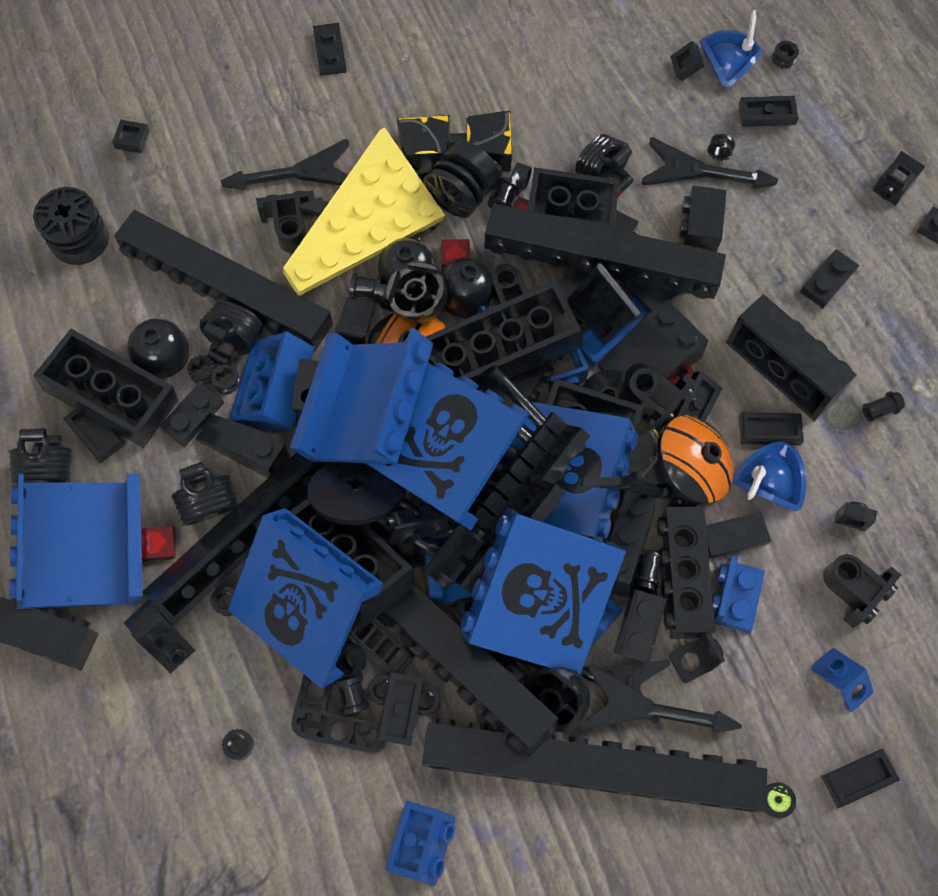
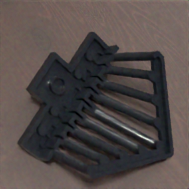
(523, 486)

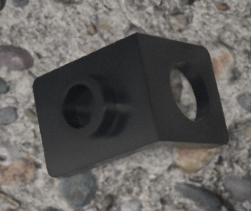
(709, 655)

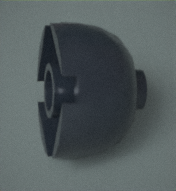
(399, 254)
(467, 285)
(417, 293)
(158, 347)
(562, 692)

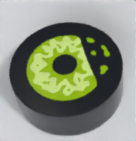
(779, 800)

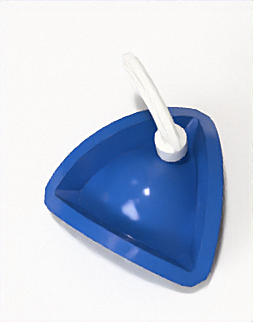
(732, 52)
(774, 474)

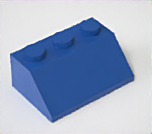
(269, 383)

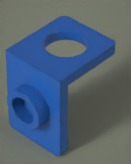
(574, 376)
(845, 676)

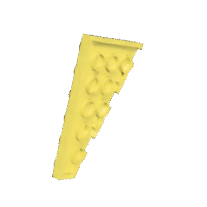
(370, 209)

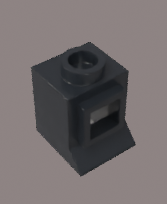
(898, 178)

